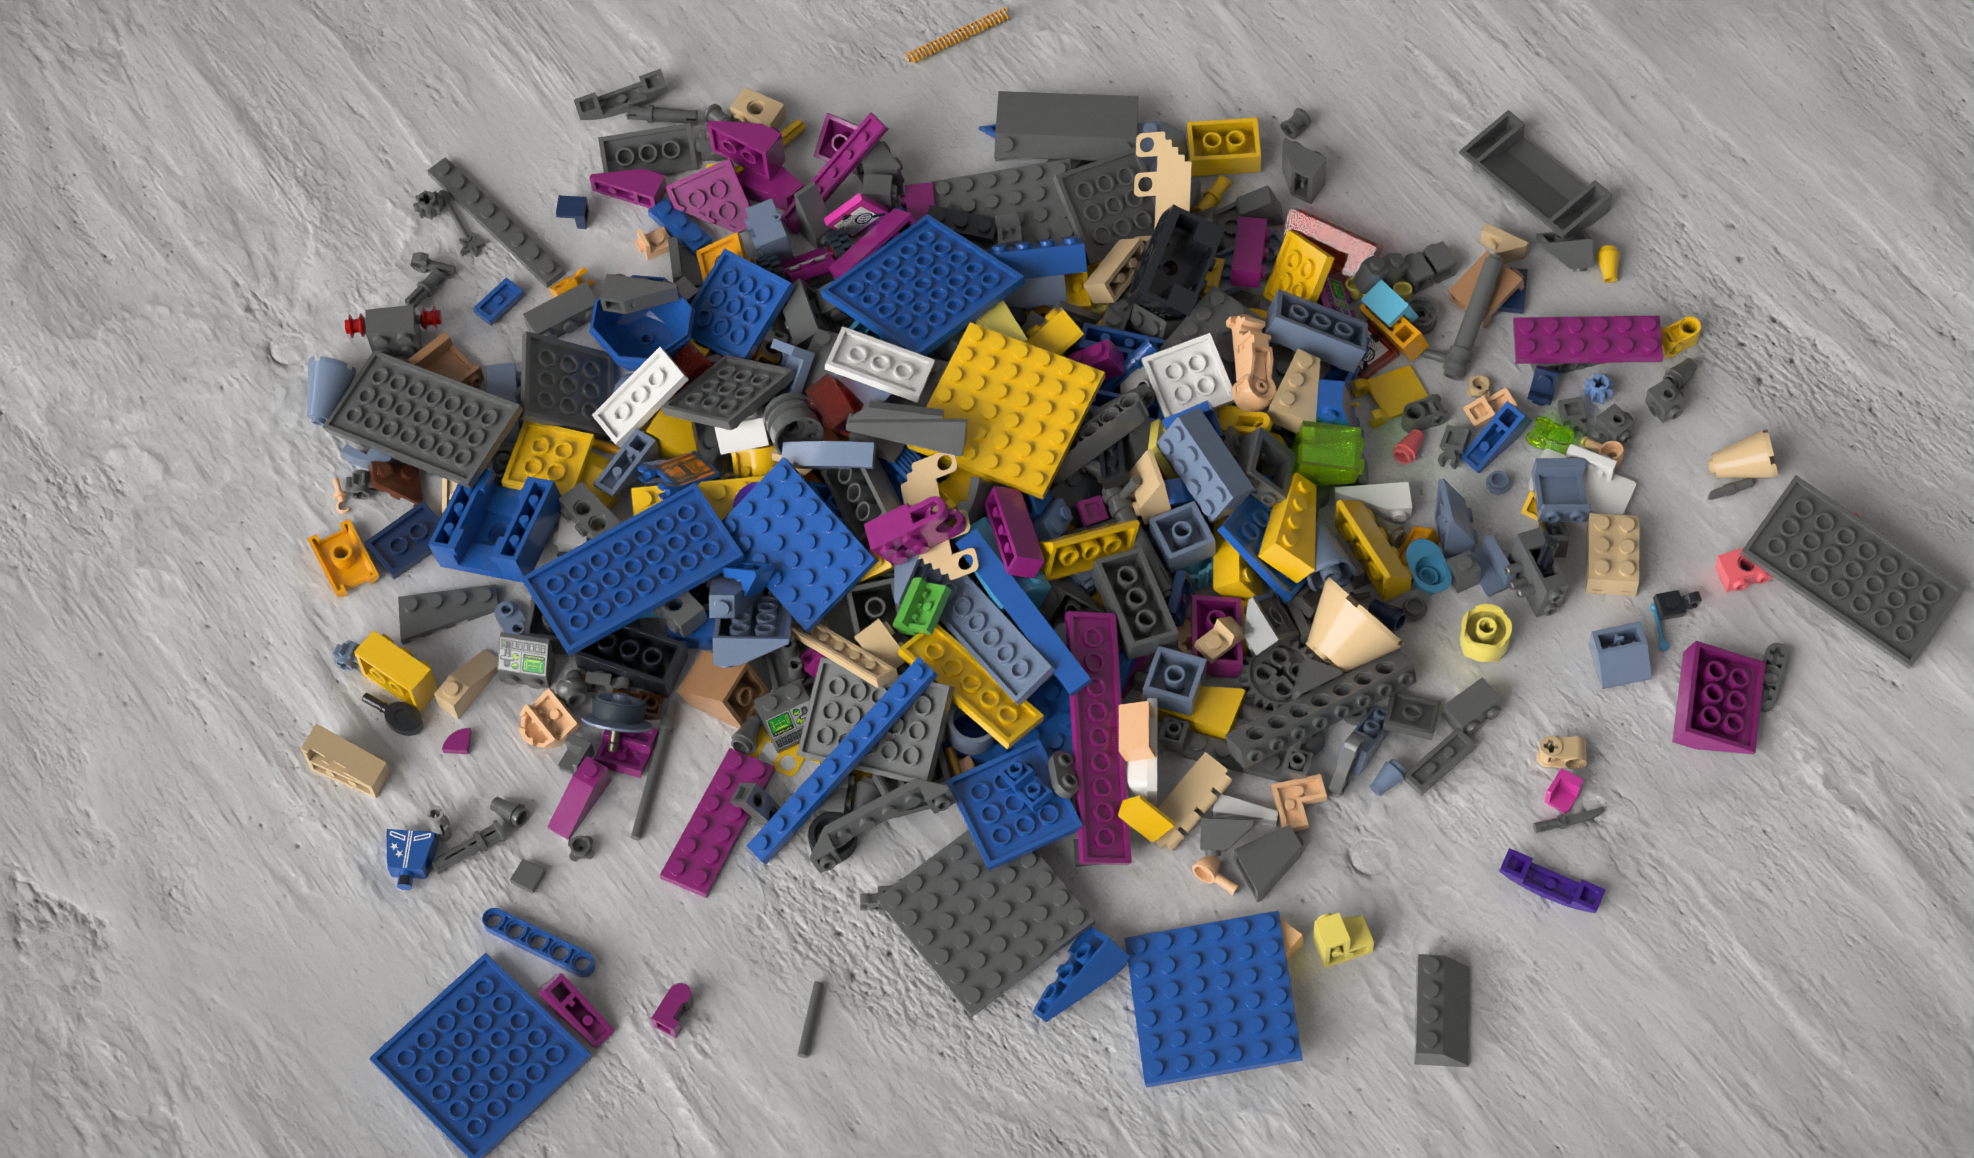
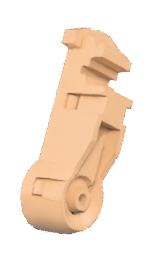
(1252, 363)

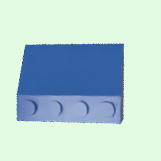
(1043, 259)

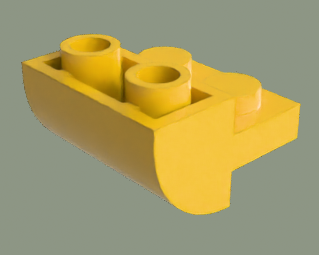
(753, 461)

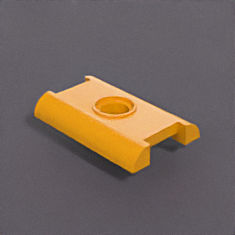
(347, 571)

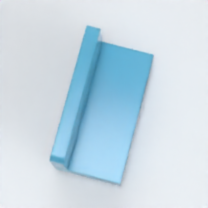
(1388, 304)

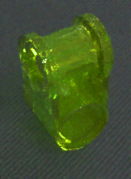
(1549, 435)

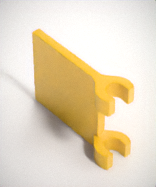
(1390, 393)

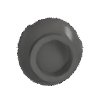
(572, 689)

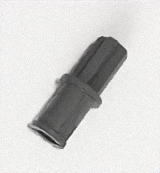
(425, 288)

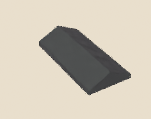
(656, 149)

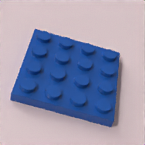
(737, 306)
(1245, 533)
(998, 817)

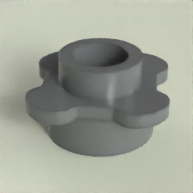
(581, 841)

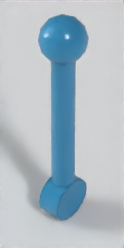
(1663, 645)

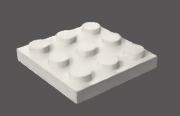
(1188, 376)

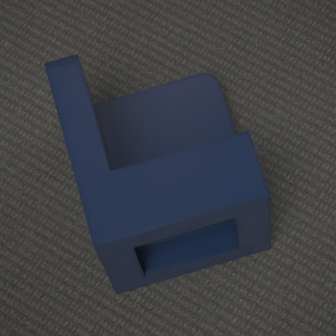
(573, 207)

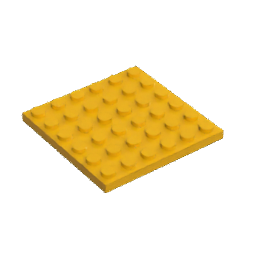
(1017, 407)

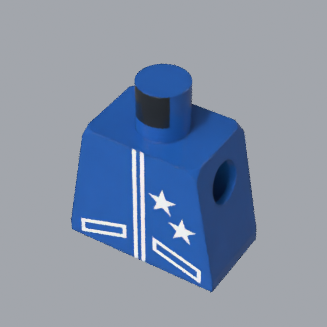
(410, 855)

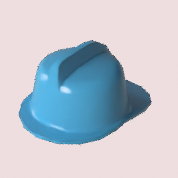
(1428, 567)

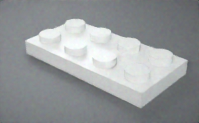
(879, 364)
(640, 396)

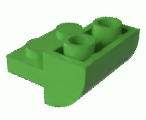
(921, 607)

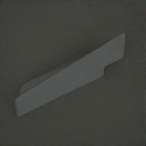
(910, 426)

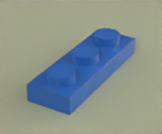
(679, 226)

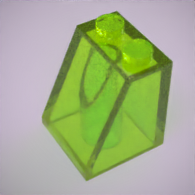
(1328, 453)

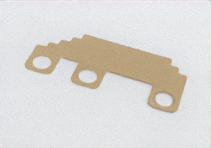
(1172, 179)
(921, 485)

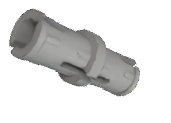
(439, 823)

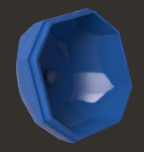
(623, 334)

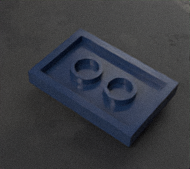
(404, 540)

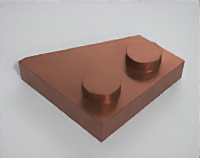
(396, 480)

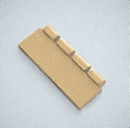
(1192, 793)

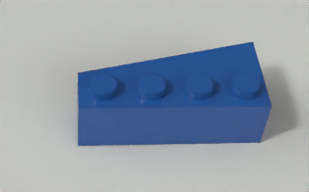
(1335, 405)

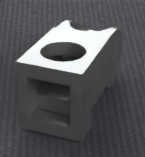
(755, 802)

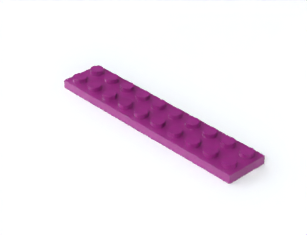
(1095, 740)

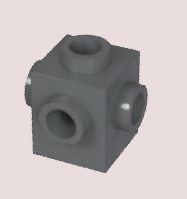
(1665, 401)
(1614, 425)

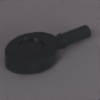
(399, 715)

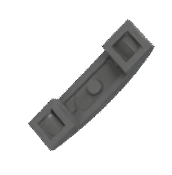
(616, 102)

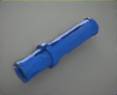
(1131, 364)

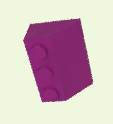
(1204, 614)

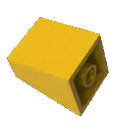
(672, 435)

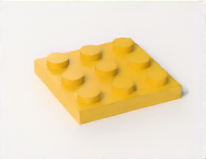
(1299, 268)
(548, 454)

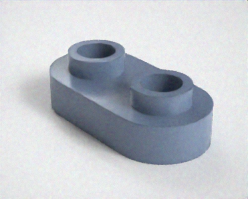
(512, 620)

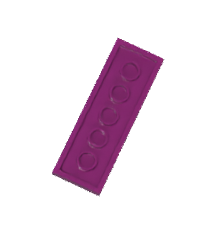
(1587, 339)
(714, 825)

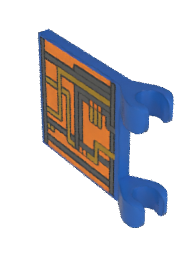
(679, 473)

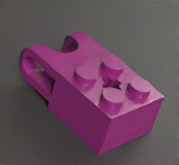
(912, 530)

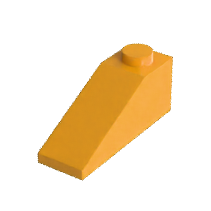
(1401, 334)

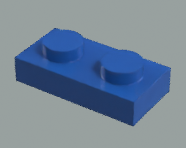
(498, 301)

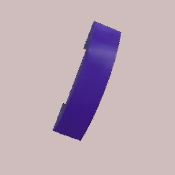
(1549, 884)

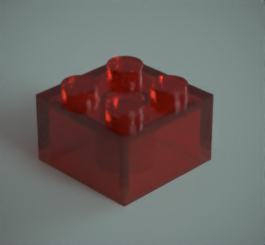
(833, 402)

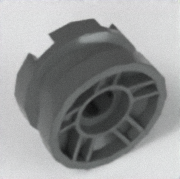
(1426, 308)

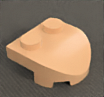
(547, 721)

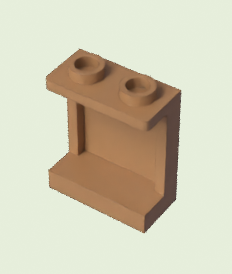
(1507, 284)
(445, 359)

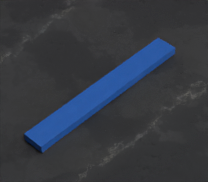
(1025, 613)

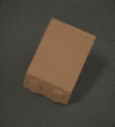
(722, 691)

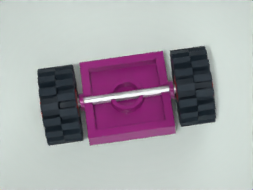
(810, 263)

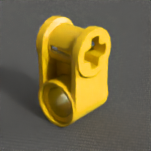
(1676, 339)

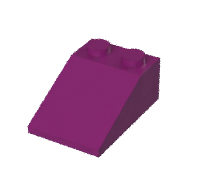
(748, 145)

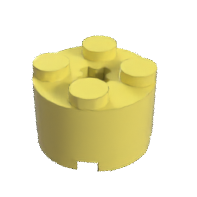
(1485, 633)

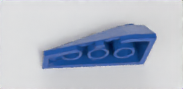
(1090, 965)

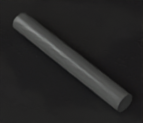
(810, 1019)

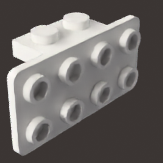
(1604, 489)

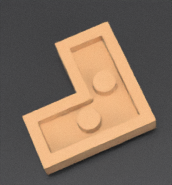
(1293, 795)

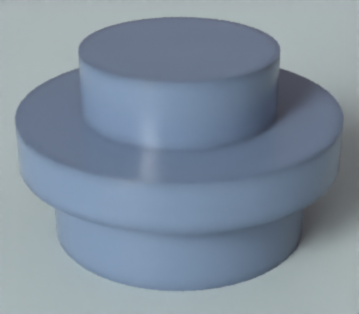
(1498, 482)

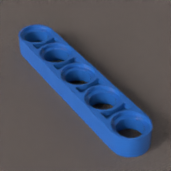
(547, 950)

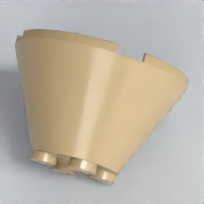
(1346, 632)

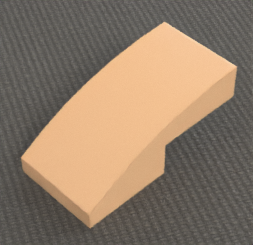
(1483, 410)

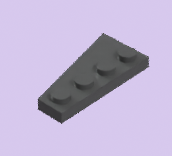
(432, 611)

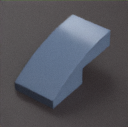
(361, 459)

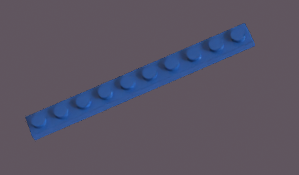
(842, 760)

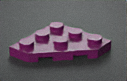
(713, 196)

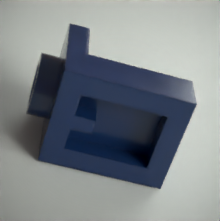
(1543, 385)

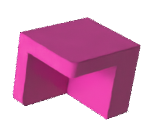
(1564, 791)

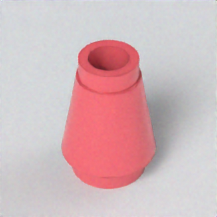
(1408, 447)

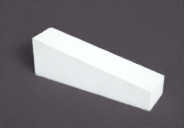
(1236, 809)

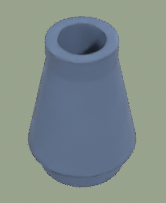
(1388, 777)

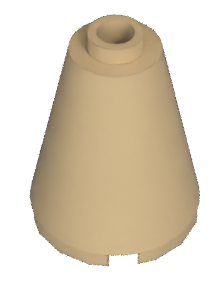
(1746, 458)

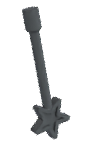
(468, 242)

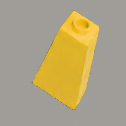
(1214, 711)

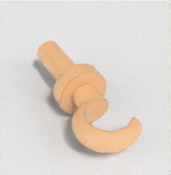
(340, 495)

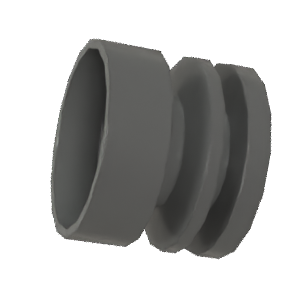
(791, 420)

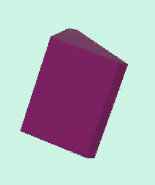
(832, 136)

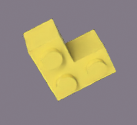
(1341, 939)

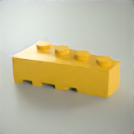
(1292, 531)
(1231, 572)

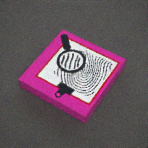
(856, 215)

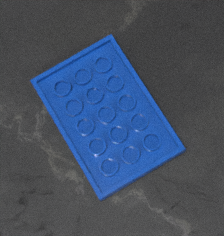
(806, 541)

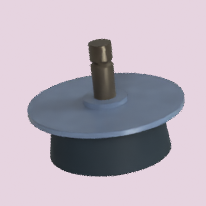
(619, 714)

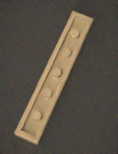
(845, 653)

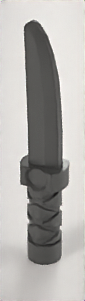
(1564, 821)

